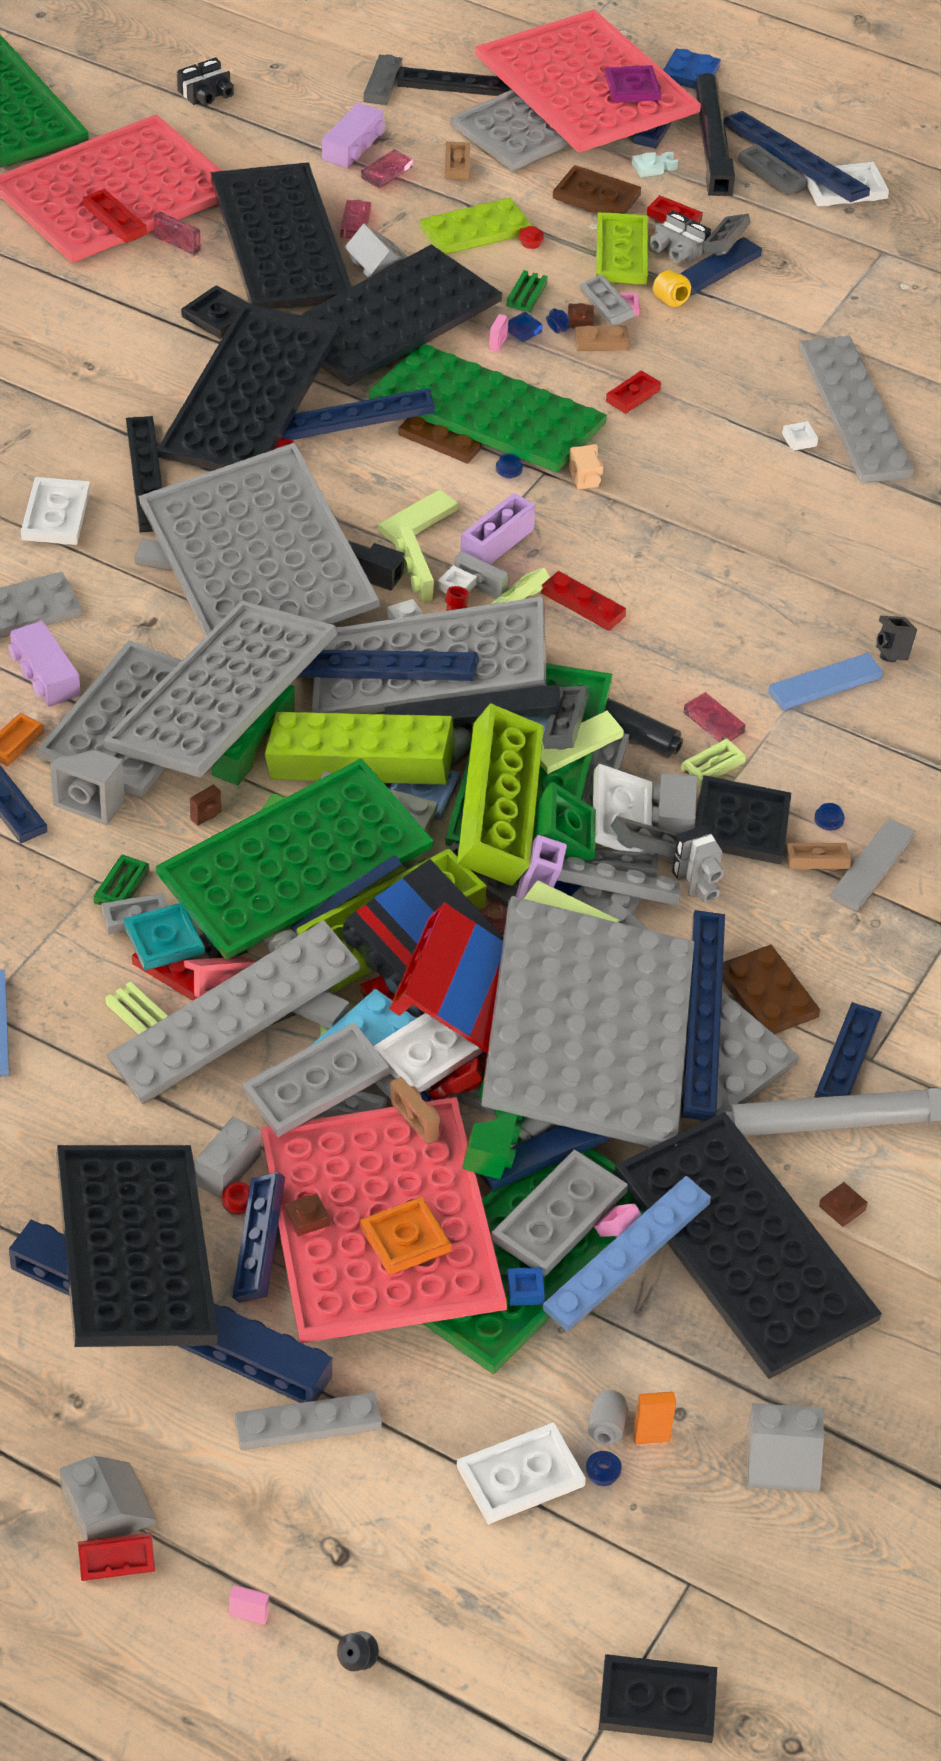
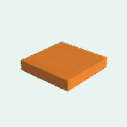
(405, 1235)

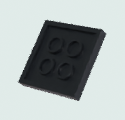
(745, 818)

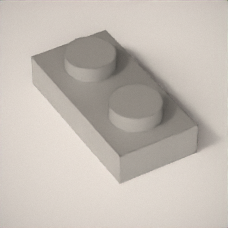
(489, 578)
(116, 911)

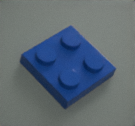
(687, 66)

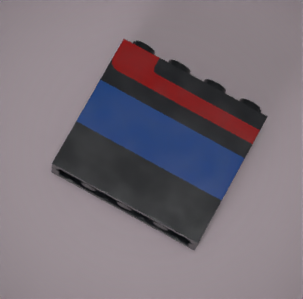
(392, 922)

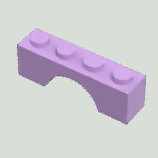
(545, 864)

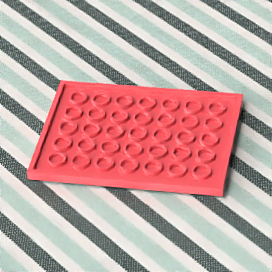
(564, 80)
(138, 164)
(362, 1168)

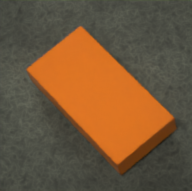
(18, 736)
(654, 1417)

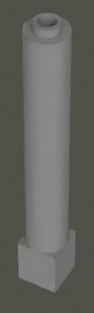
(837, 1112)

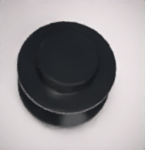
(357, 1651)

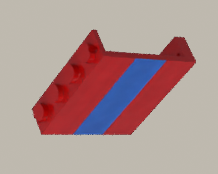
(453, 976)

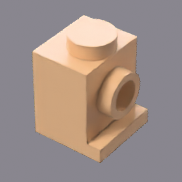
(585, 466)

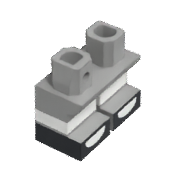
(680, 237)
(699, 861)

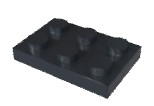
(658, 1698)

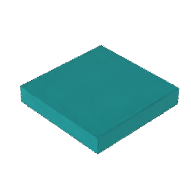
(163, 936)

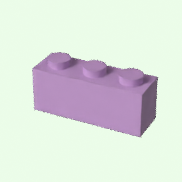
(352, 135)
(499, 529)
(44, 663)

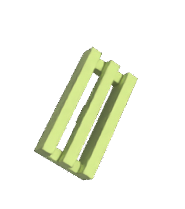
(717, 764)
(137, 1002)

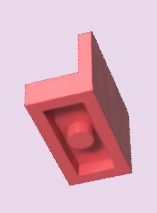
(214, 971)

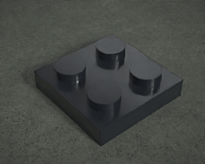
(213, 310)

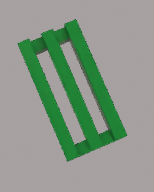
(531, 280)
(143, 869)

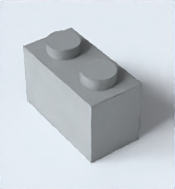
(675, 802)
(228, 1156)

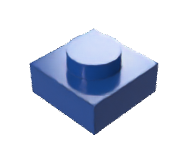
(525, 1286)

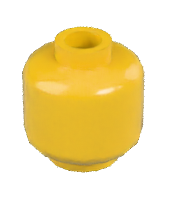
(672, 288)

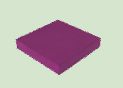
(632, 83)

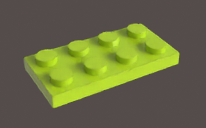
(474, 226)
(622, 248)

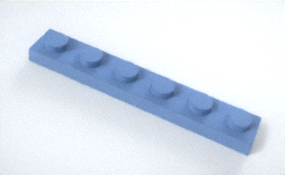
(626, 1253)

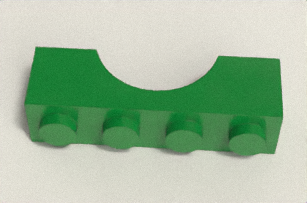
(240, 756)
(490, 1143)

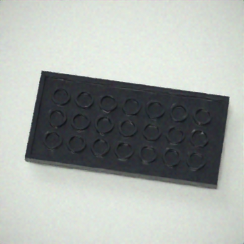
(280, 235)
(400, 311)
(249, 388)
(135, 1246)
(752, 1247)

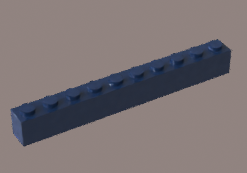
(242, 1343)

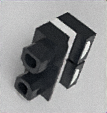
(204, 82)

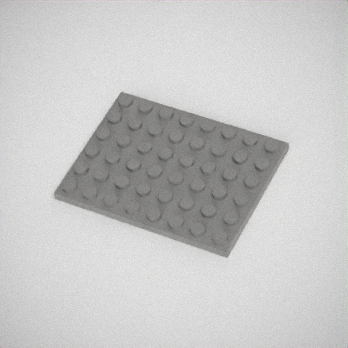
(258, 538)
(589, 1024)

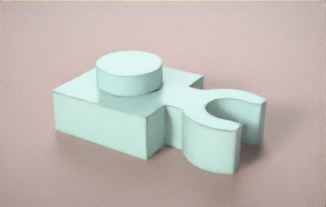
(651, 165)

